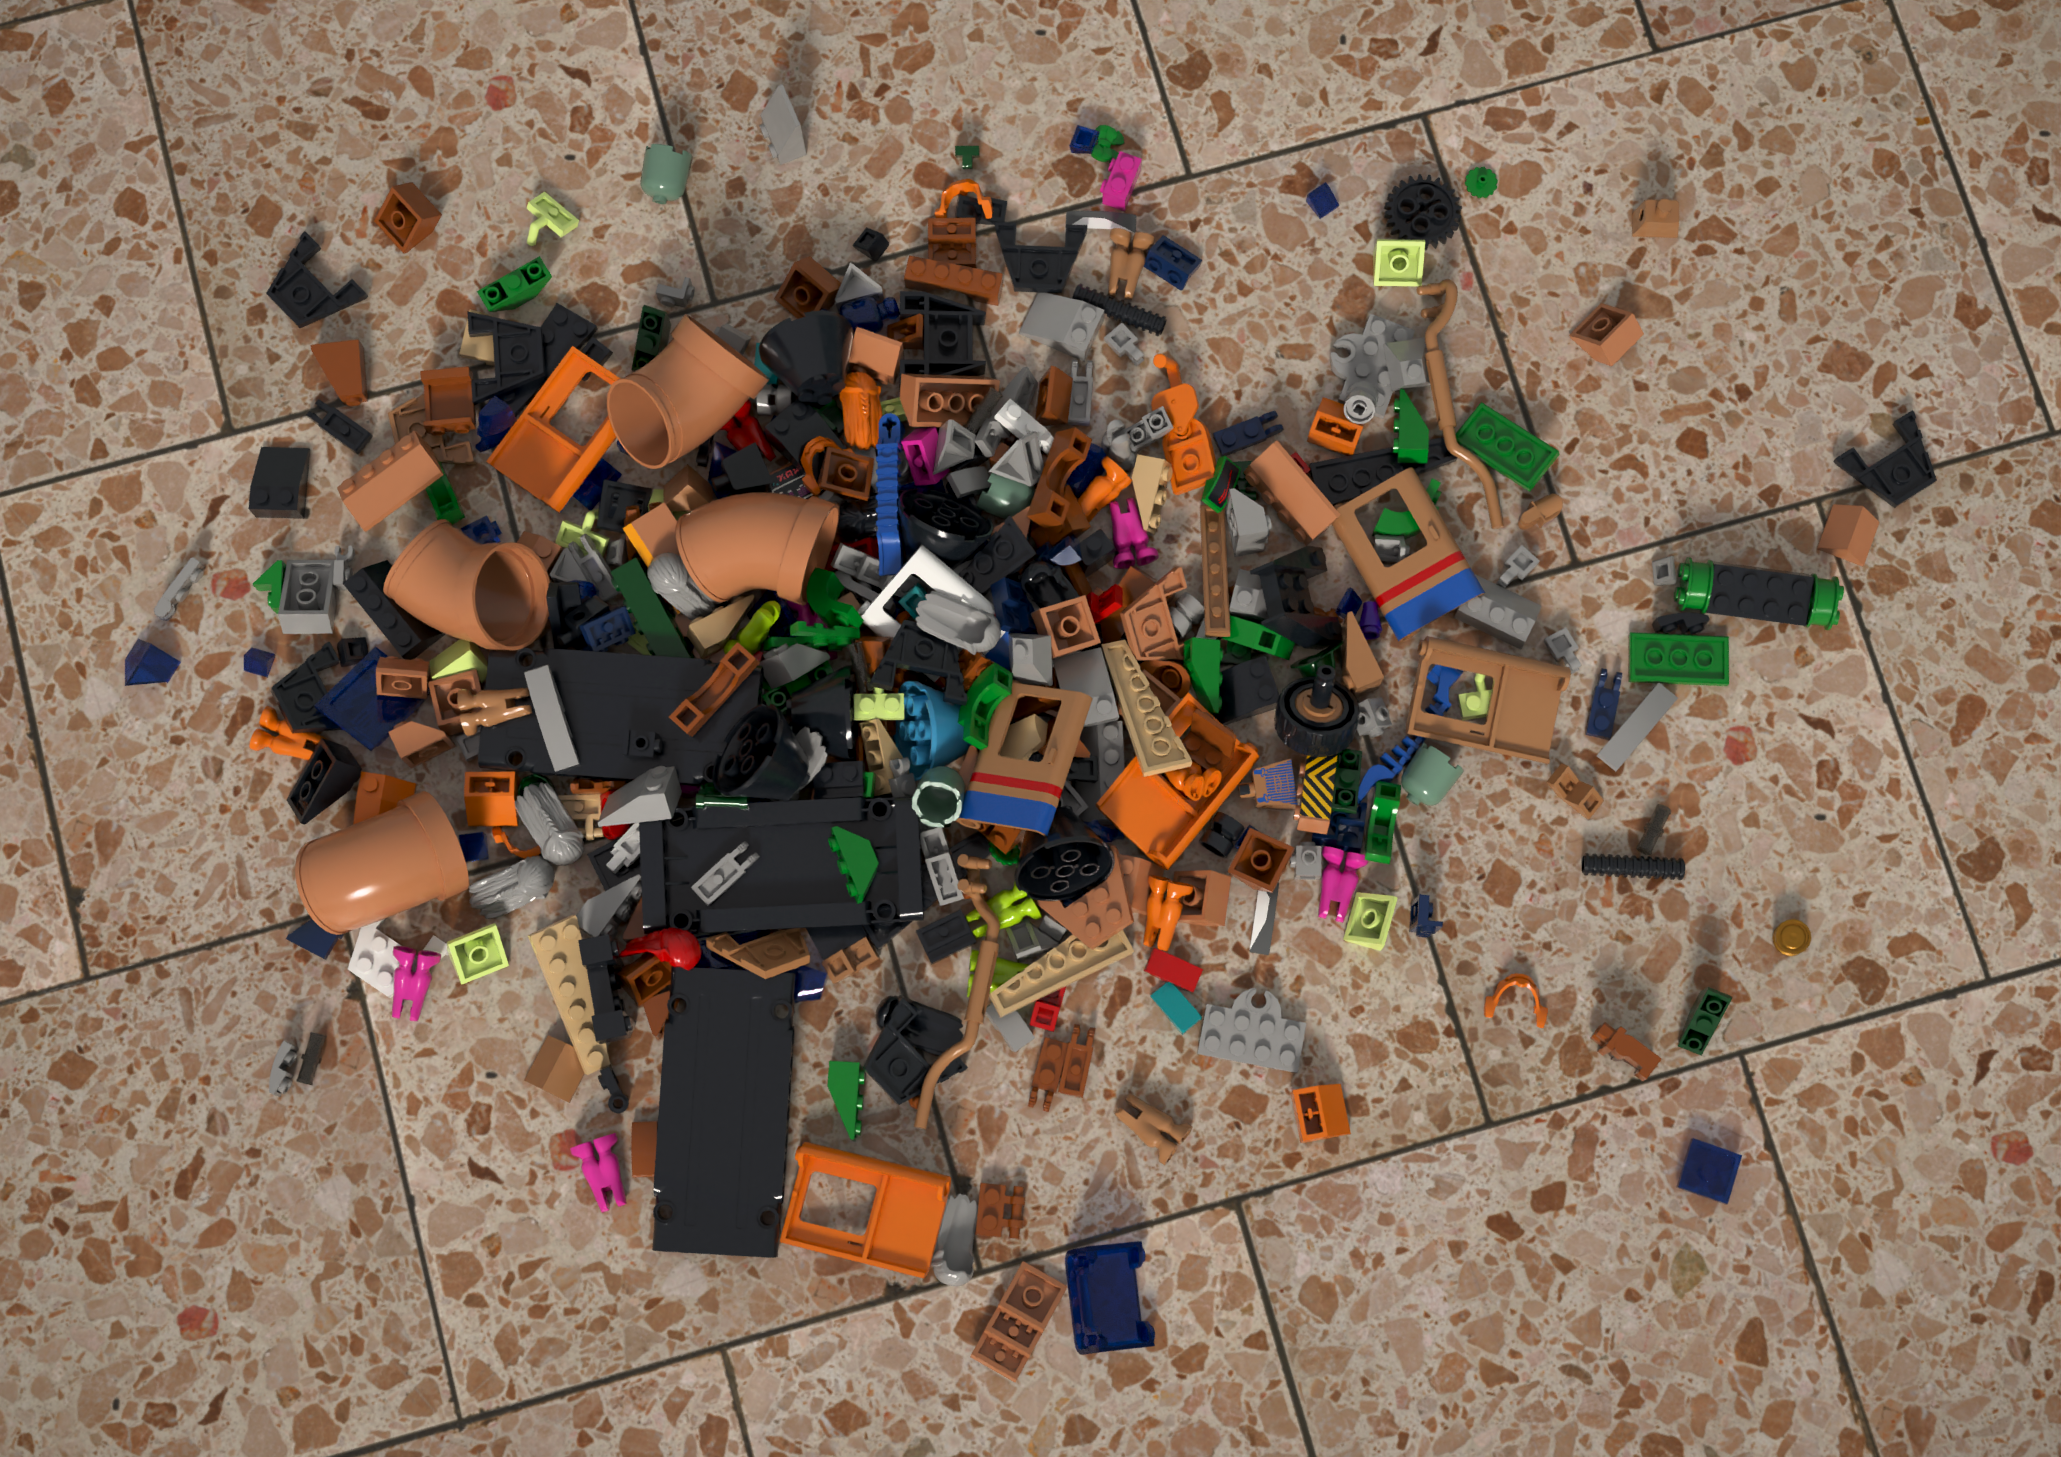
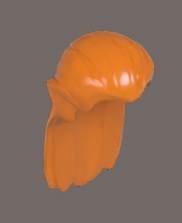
(861, 410)

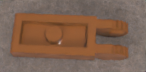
(1076, 1064)
(1048, 1071)

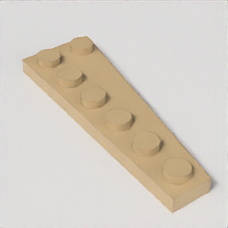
(1148, 727)
(1057, 969)
(568, 981)

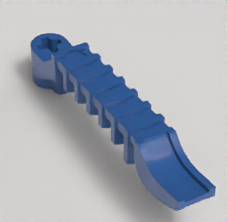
(889, 527)
(1443, 679)

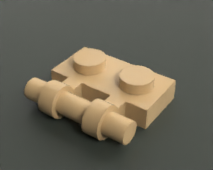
(586, 809)

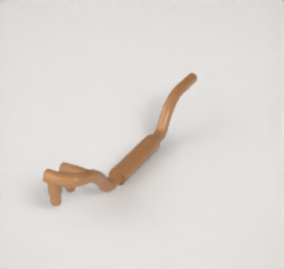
(1442, 394)
(980, 986)

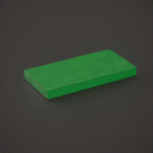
(1506, 446)
(1678, 659)

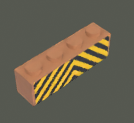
(1315, 793)

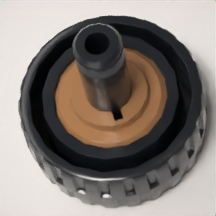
(1317, 714)

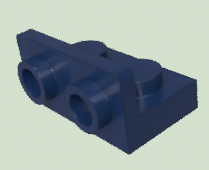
(1172, 262)
(607, 629)
(1420, 911)

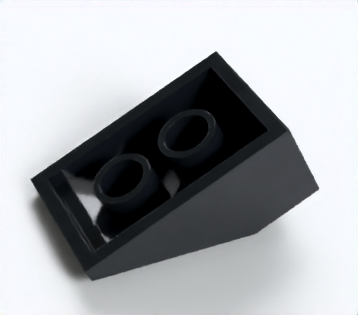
(794, 429)
(280, 483)
(1247, 691)
(324, 780)

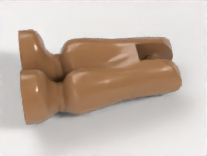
(1127, 265)
(496, 707)
(1151, 1124)

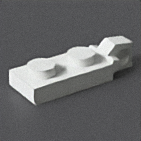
(1021, 424)
(626, 849)

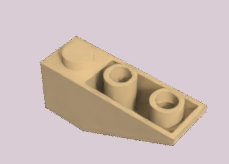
(1150, 484)
(715, 630)
(879, 751)

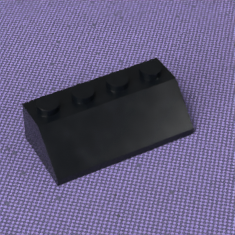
(402, 629)

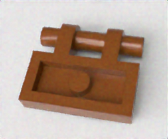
(991, 1210)

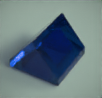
(258, 662)

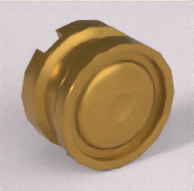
(1791, 937)

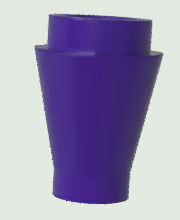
(1370, 621)

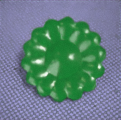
(1481, 182)
(1009, 858)

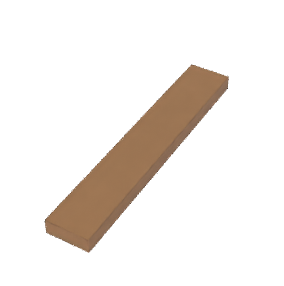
(1214, 572)

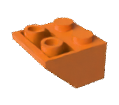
(1333, 429)
(491, 798)
(1320, 1112)

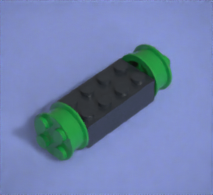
(1758, 593)

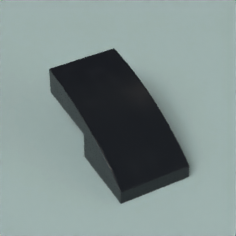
(969, 208)

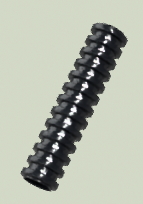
(1121, 310)
(1633, 866)

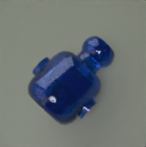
(868, 314)

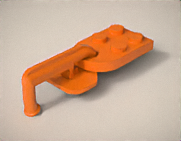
(1193, 451)

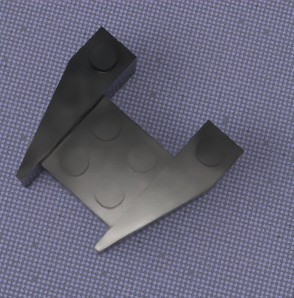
(946, 335)
(1289, 599)
(603, 963)

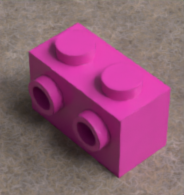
(1121, 181)
(920, 453)

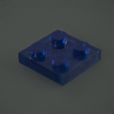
(1709, 1171)

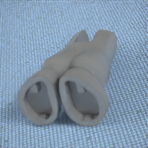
(1117, 445)

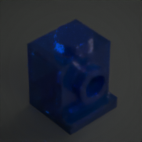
(481, 526)

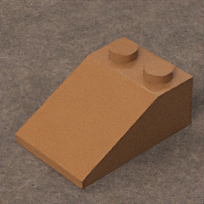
(1359, 667)

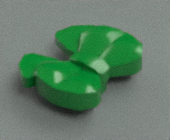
(1107, 137)

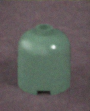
(665, 173)
(1005, 497)
(1429, 776)
(939, 796)

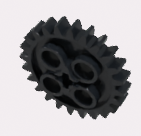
(1409, 196)

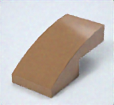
(850, 960)

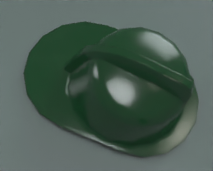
(1309, 665)

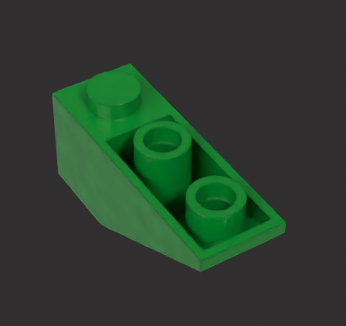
(1412, 432)
(1202, 663)
(844, 1086)

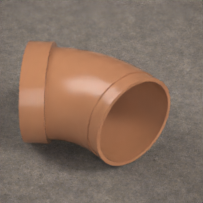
(681, 395)
(757, 543)
(470, 588)
(381, 866)

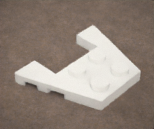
(375, 961)

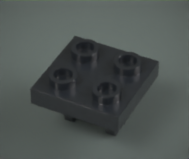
(615, 499)

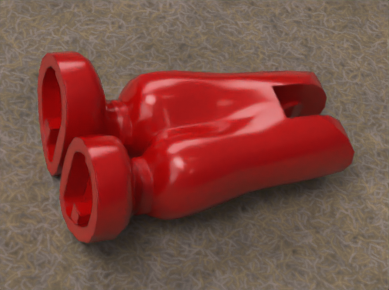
(748, 432)

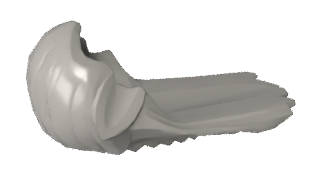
(675, 584)
(958, 623)
(816, 754)
(550, 824)
(512, 887)
(953, 1250)

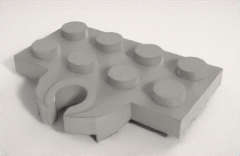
(1368, 359)
(1252, 1034)

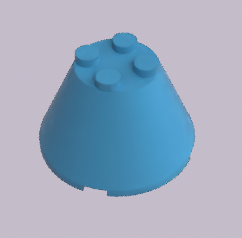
(929, 729)

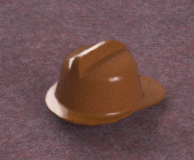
(1170, 674)

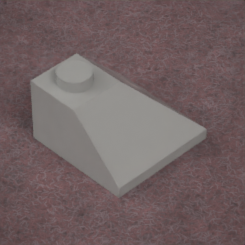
(1407, 364)
(1248, 598)
(1030, 658)

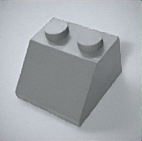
(789, 663)

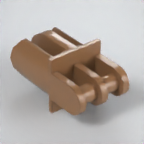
(1541, 511)

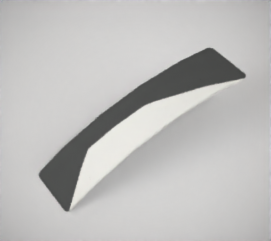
(1102, 220)
(1264, 921)

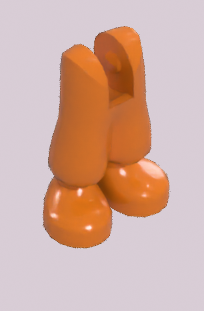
(1103, 489)
(286, 742)
(1194, 781)
(1163, 913)

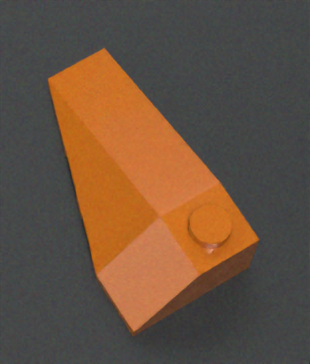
(379, 794)

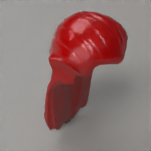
(668, 945)

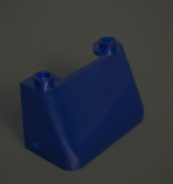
(1106, 1298)

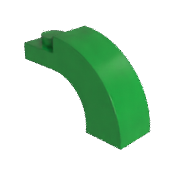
(445, 499)
(1403, 522)
(823, 596)
(982, 700)
(1382, 822)

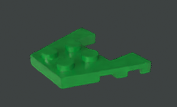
(816, 637)

